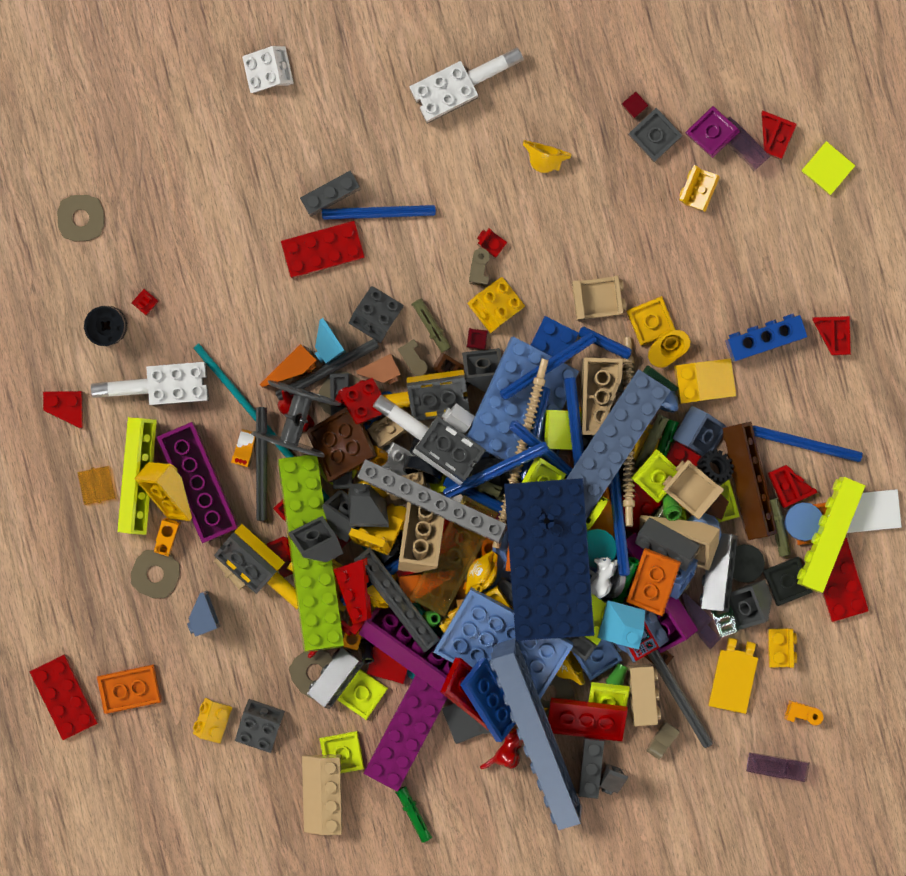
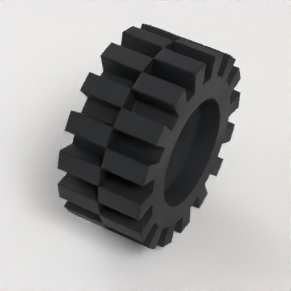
(720, 461)

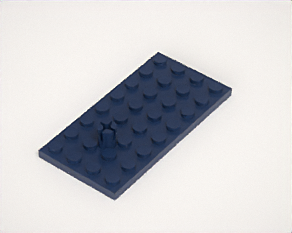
(549, 559)

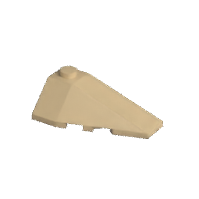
(598, 390)
(701, 533)

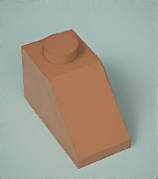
(382, 370)

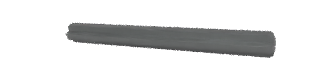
(333, 366)
(261, 465)
(680, 698)

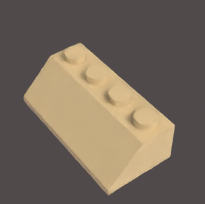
(420, 540)
(322, 794)

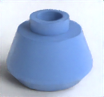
(670, 403)

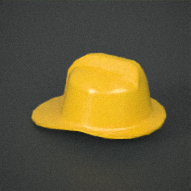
(668, 348)

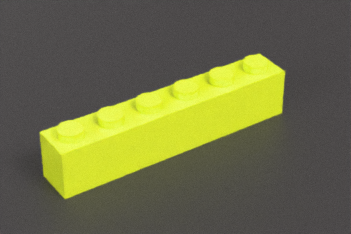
(138, 452)
(831, 534)

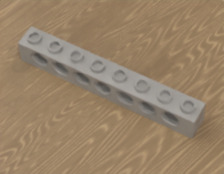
(432, 501)

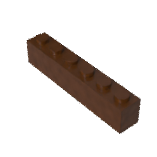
(749, 481)

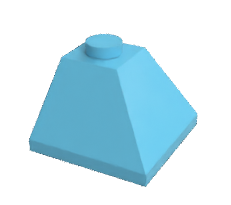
(327, 344)
(622, 624)

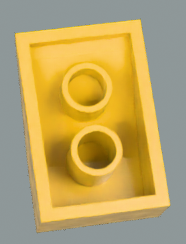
(704, 381)
(165, 489)

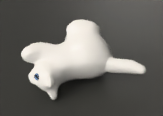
(605, 569)

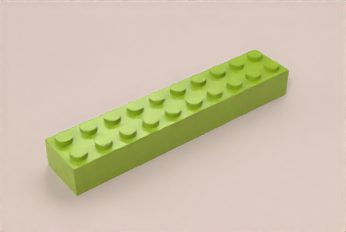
(312, 578)

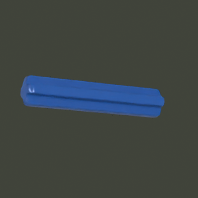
(607, 343)

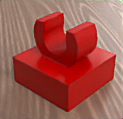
(145, 302)

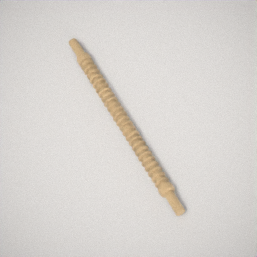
(539, 382)
(628, 503)

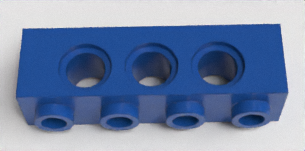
(795, 332)

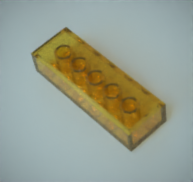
(457, 552)

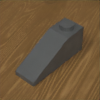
(612, 779)

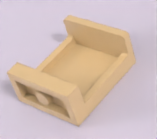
(598, 298)
(692, 489)

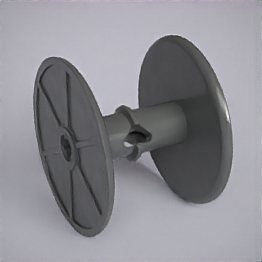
(295, 419)

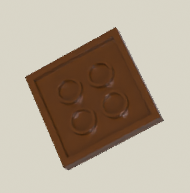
(342, 442)

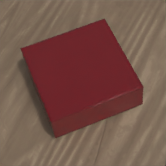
(634, 105)
(477, 339)

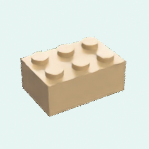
(643, 694)

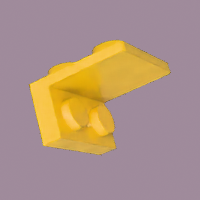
(496, 304)
(378, 538)

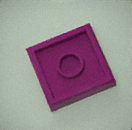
(712, 132)

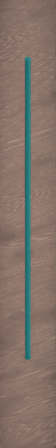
(252, 412)

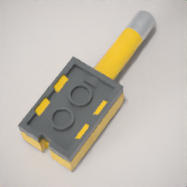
(433, 394)
(255, 563)

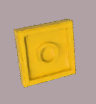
(650, 320)

